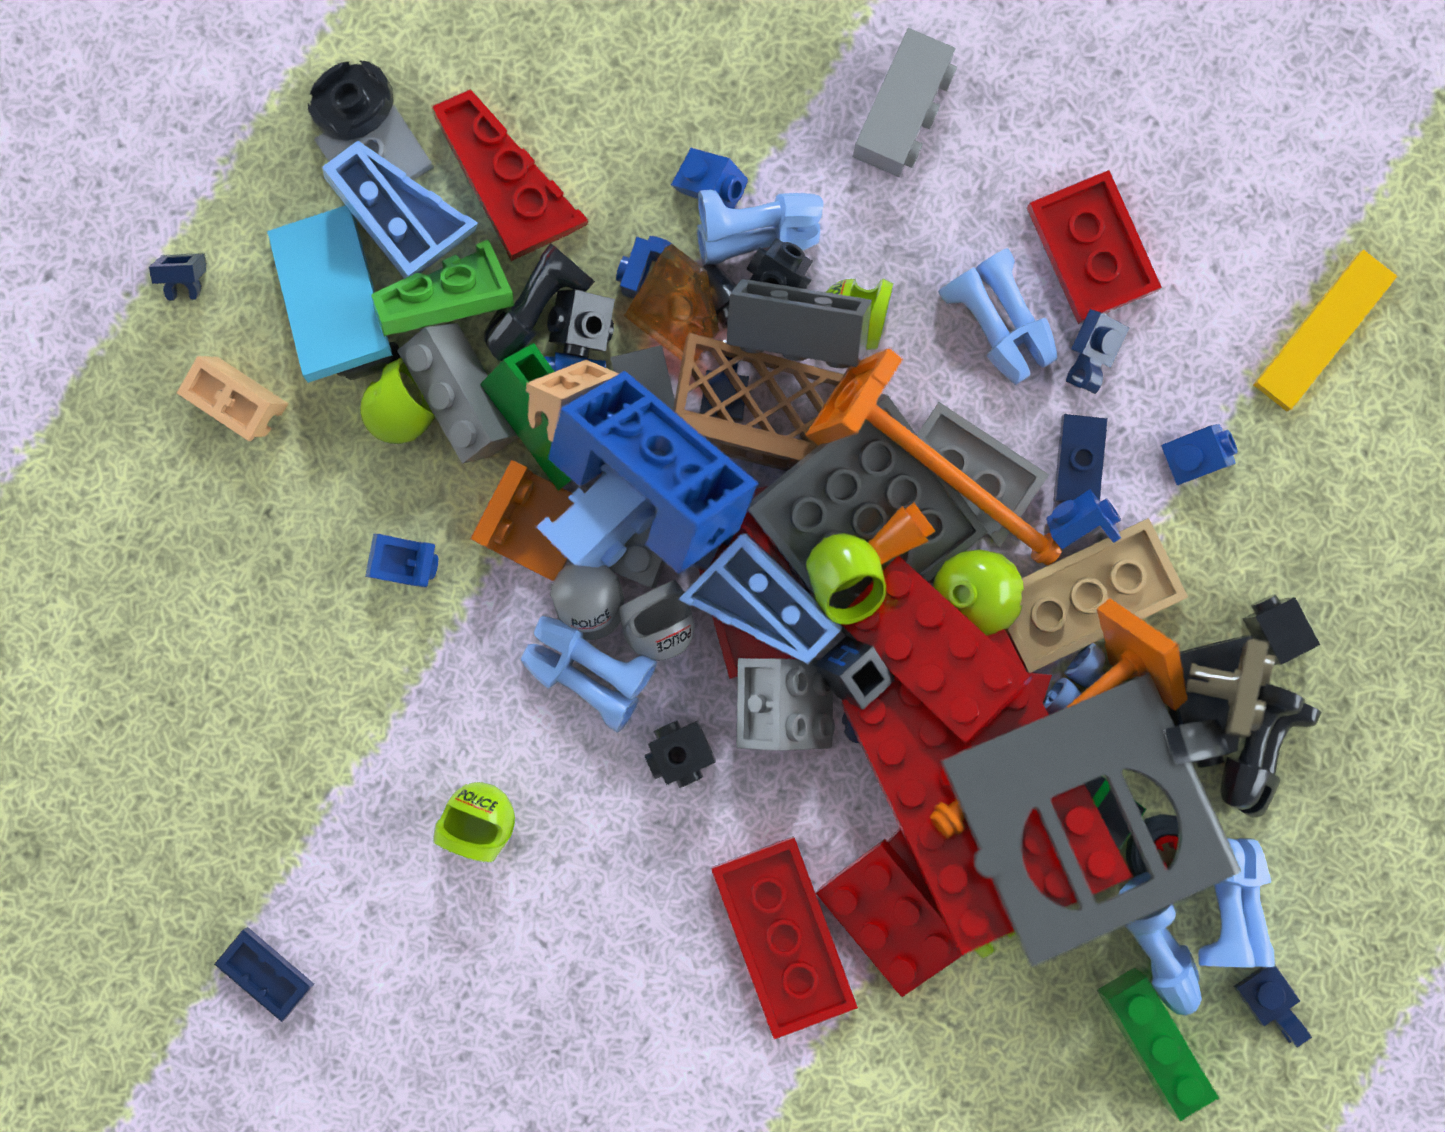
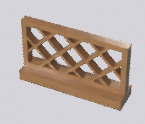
(744, 441)

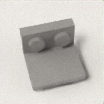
(783, 705)

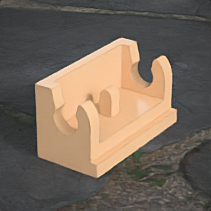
(560, 388)
(231, 397)

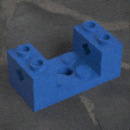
(694, 487)

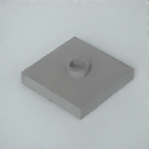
(391, 141)

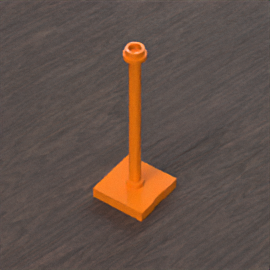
(856, 400)
(1133, 651)

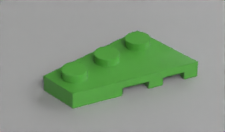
(451, 293)

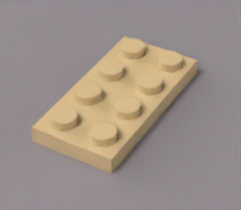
(1064, 596)

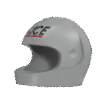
(588, 599)
(648, 614)

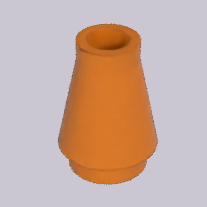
(902, 533)

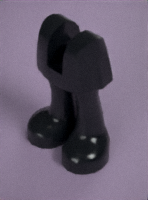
(513, 326)
(1251, 779)

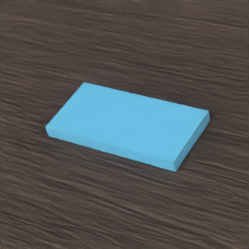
(328, 293)

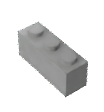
(905, 103)
(450, 383)

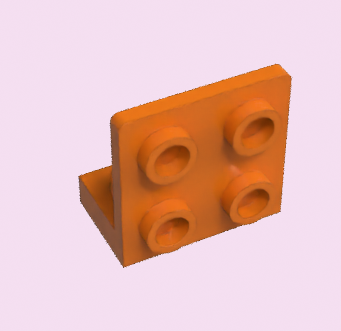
(513, 517)

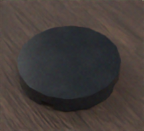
(350, 100)

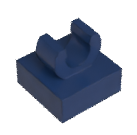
(179, 269)

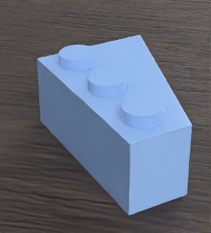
(398, 213)
(601, 520)
(762, 599)

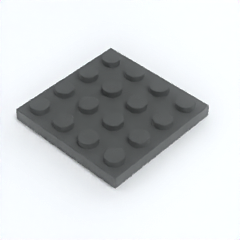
(855, 491)

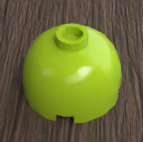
(982, 588)

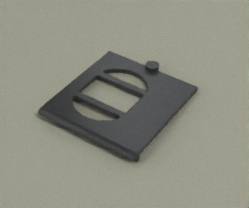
(1030, 765)

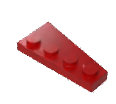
(505, 178)

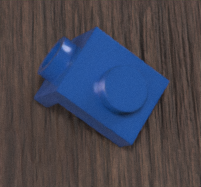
(710, 172)
(634, 269)
(1200, 453)
(1080, 516)
(402, 561)

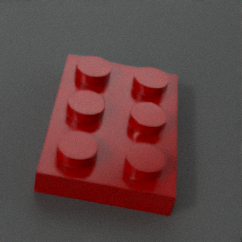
(1093, 246)
(891, 917)

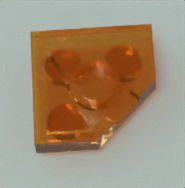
(675, 303)

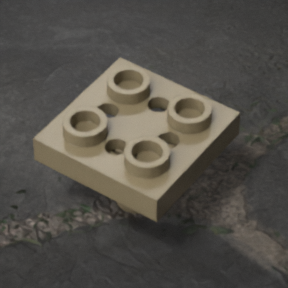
(1238, 687)

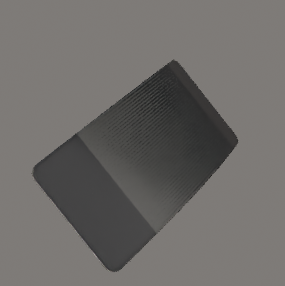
(1196, 741)

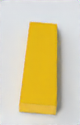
(1325, 330)

